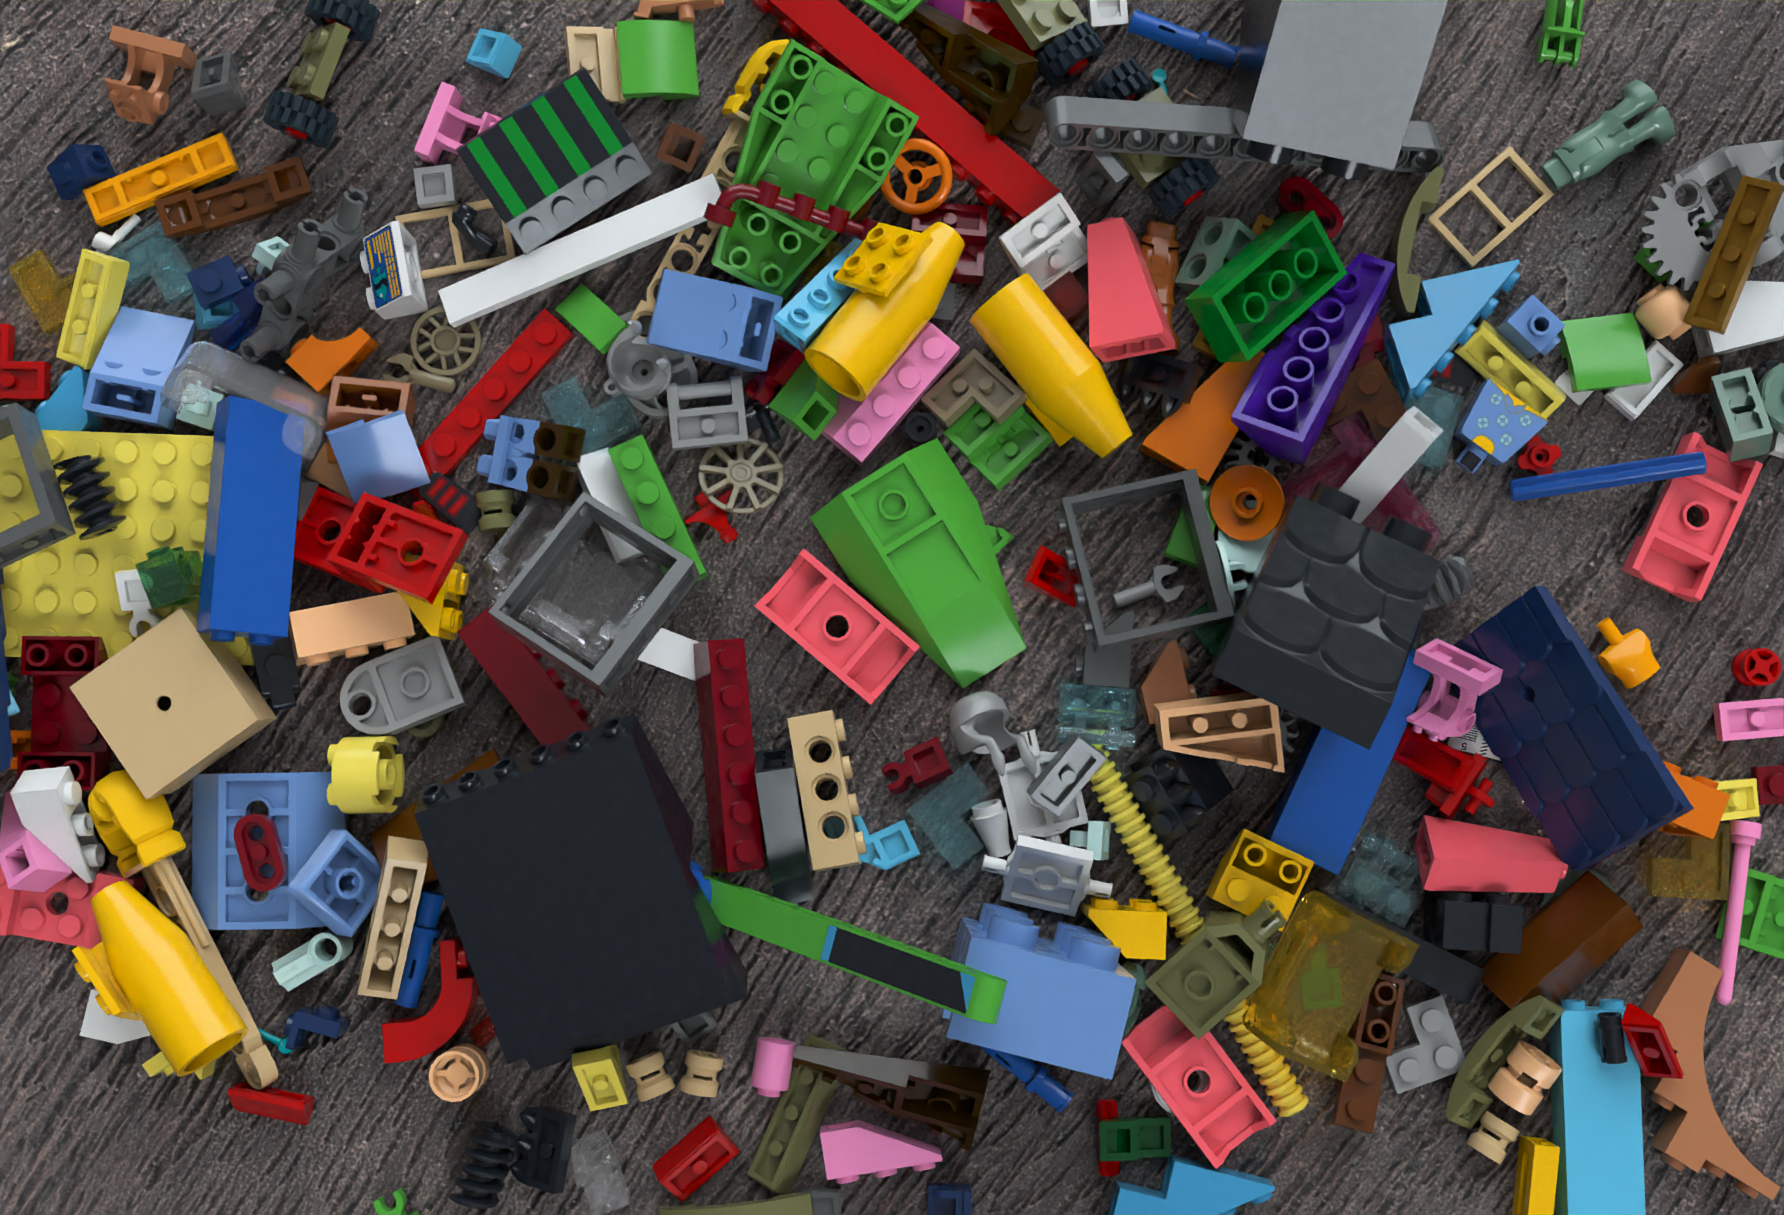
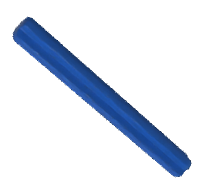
(1608, 476)

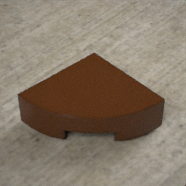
(1696, 377)

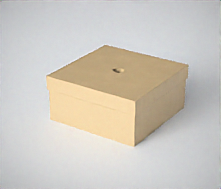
(172, 704)

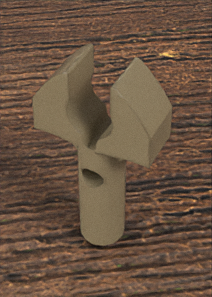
(418, 376)

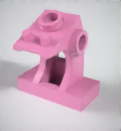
(447, 125)
(1437, 710)

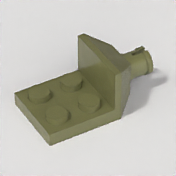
(1216, 966)

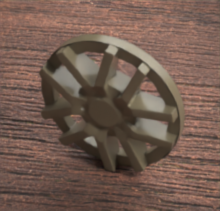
(446, 343)

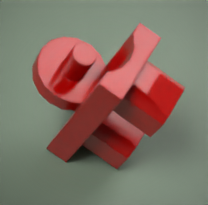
(1450, 803)

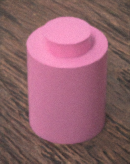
(772, 1066)

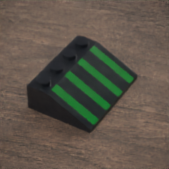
(554, 160)

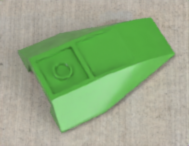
(813, 137)
(926, 561)

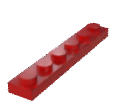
(493, 394)

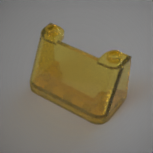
(1321, 982)

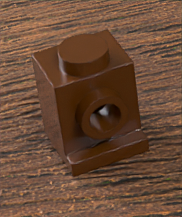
(680, 146)

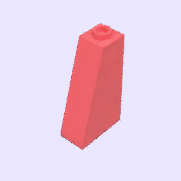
(1123, 300)
(1484, 859)

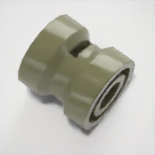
(495, 510)

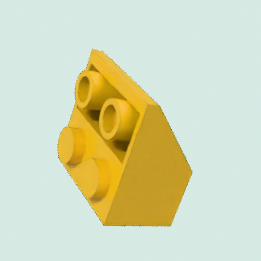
(443, 616)
(1259, 871)
(1133, 927)

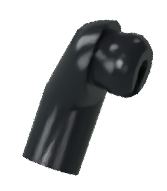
(471, 233)

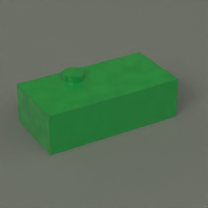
(1266, 286)

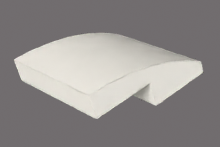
(1046, 242)

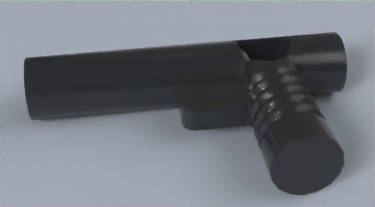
(763, 421)

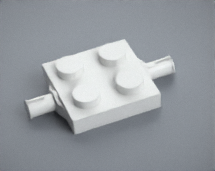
(1027, 815)
(1047, 875)

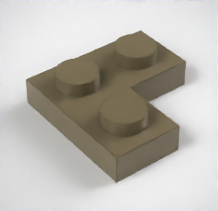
(973, 382)

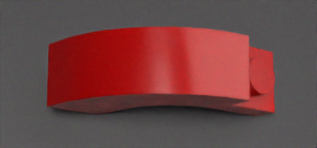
(419, 1036)

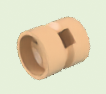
(459, 1072)
(1515, 1087)

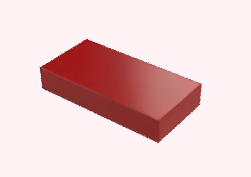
(1433, 760)

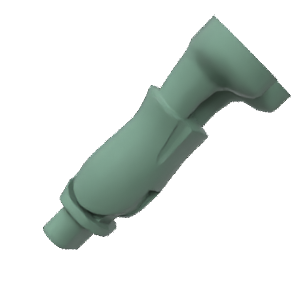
(1608, 138)

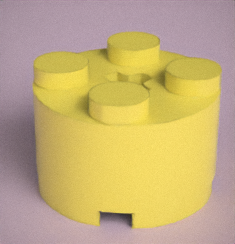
(365, 774)

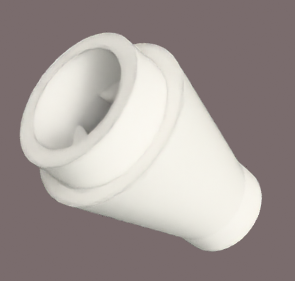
(992, 825)

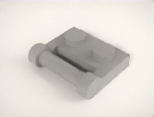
(711, 424)

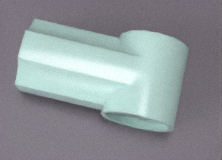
(310, 959)

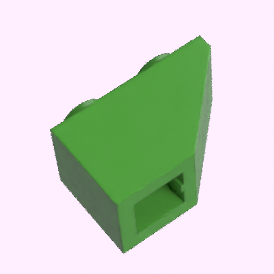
(806, 402)

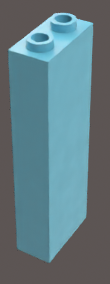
(1595, 1118)

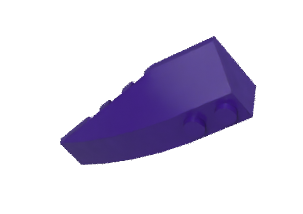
(1309, 367)

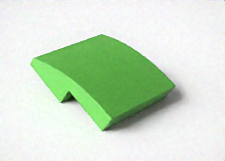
(657, 59)
(1604, 353)
(998, 449)
(1762, 915)

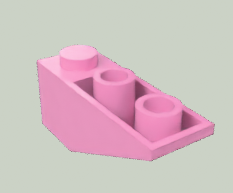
(24, 858)
(864, 1148)

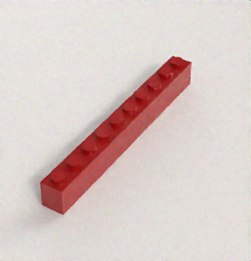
(974, 155)

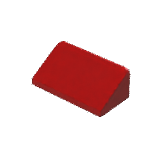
(1650, 1044)
(272, 1103)
(695, 1159)

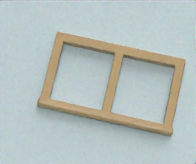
(1490, 207)
(460, 265)

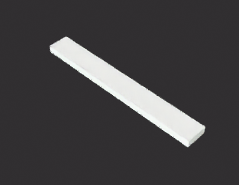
(579, 251)

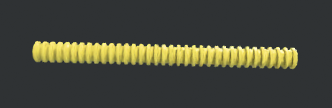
(1185, 919)

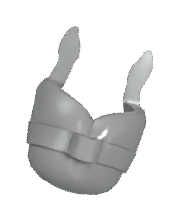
(629, 359)
(979, 727)

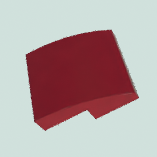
(971, 225)

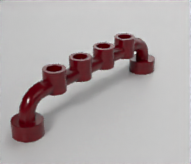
(799, 207)

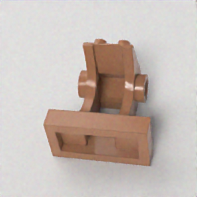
(151, 56)

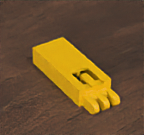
(1535, 1177)

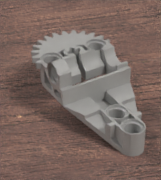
(1674, 225)

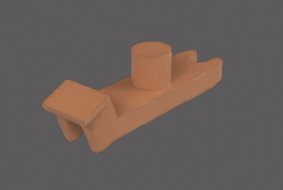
(685, 8)

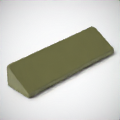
(793, 1125)

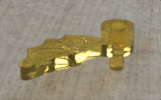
(832, 249)

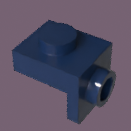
(79, 168)
(218, 281)
(323, 1020)

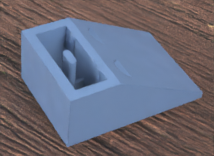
(714, 320)
(135, 366)

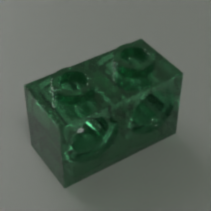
(171, 577)

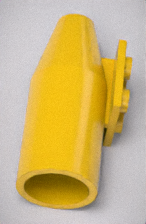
(896, 294)
(1052, 367)
(157, 976)

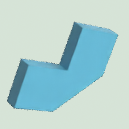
(884, 847)

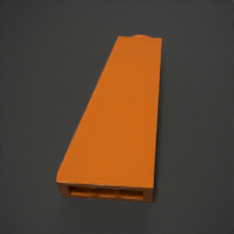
(1203, 429)

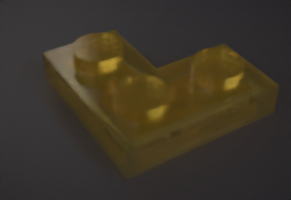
(43, 289)
(1700, 875)

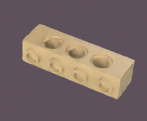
(805, 734)
(392, 917)

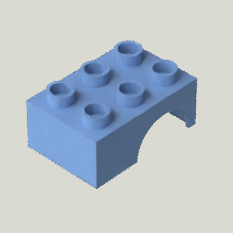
(1061, 996)

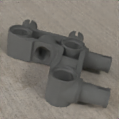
(299, 273)

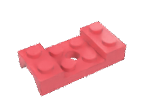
(1673, 551)
(862, 658)
(33, 916)
(1221, 1112)

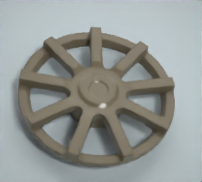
(741, 476)

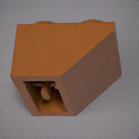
(365, 399)

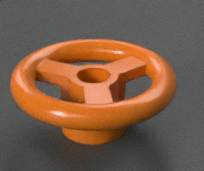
(928, 172)

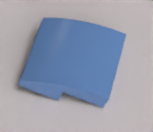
(378, 456)

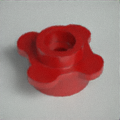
(1528, 461)

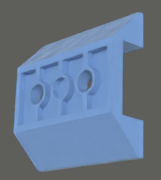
(303, 821)

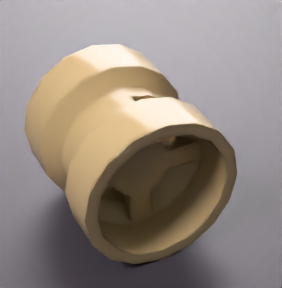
(701, 1073)
(653, 1084)
(1487, 1144)

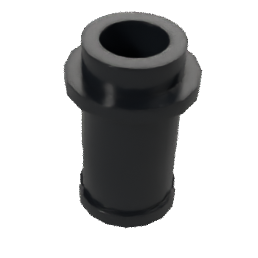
(1611, 1037)

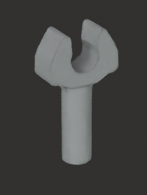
(1150, 588)

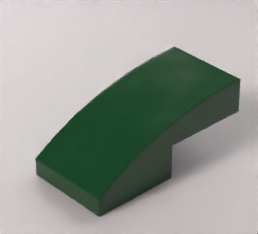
(1134, 1138)

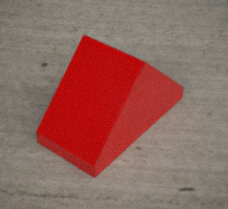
(1051, 577)

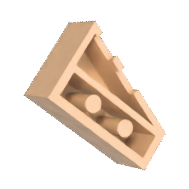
(349, 628)
(1224, 728)

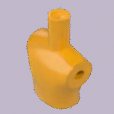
(1628, 655)

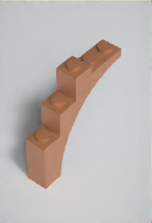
(1692, 1128)

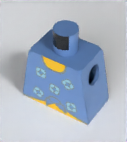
(1495, 427)

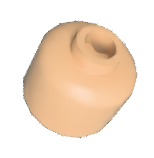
(1663, 312)

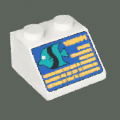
(393, 272)

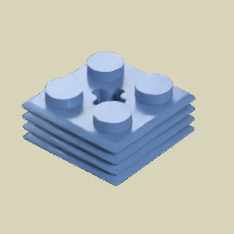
(319, 880)

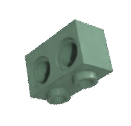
(1213, 247)
(1740, 414)

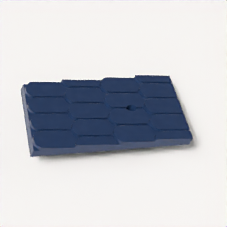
(1568, 735)

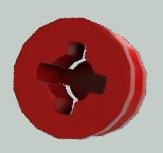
(1765, 664)

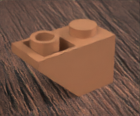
(1165, 680)

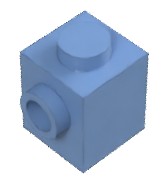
(1532, 328)

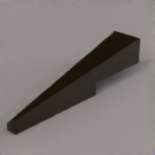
(983, 69)
(933, 1093)

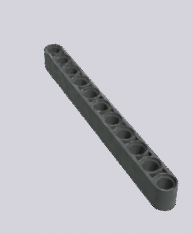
(1192, 132)

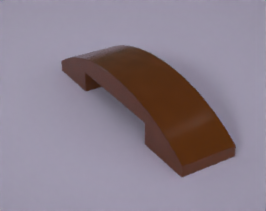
(235, 202)

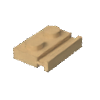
(599, 54)

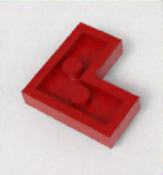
(21, 378)

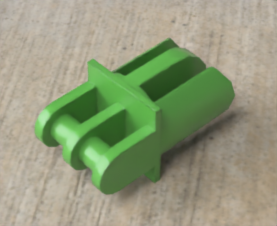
(1561, 28)

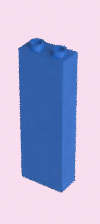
(249, 526)
(1339, 781)

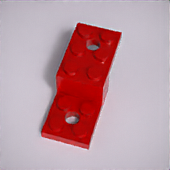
(375, 544)

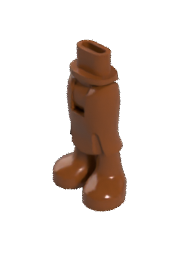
(1162, 260)

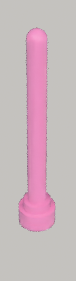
(1743, 836)

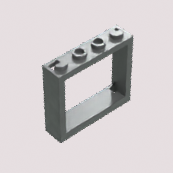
(54, 519)
(1203, 544)
(642, 627)

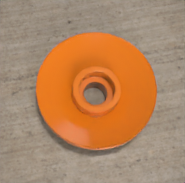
(1230, 507)

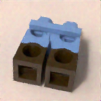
(518, 453)

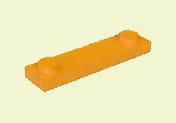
(160, 179)

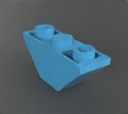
(64, 407)

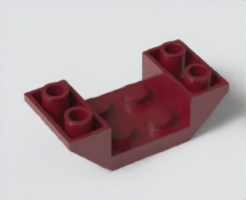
(60, 726)

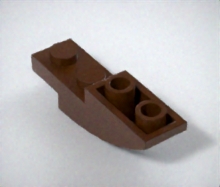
(1375, 1037)

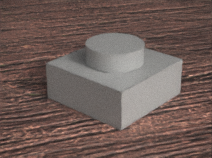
(435, 186)

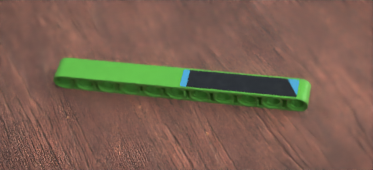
(859, 951)

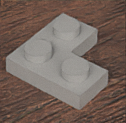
(1435, 1051)

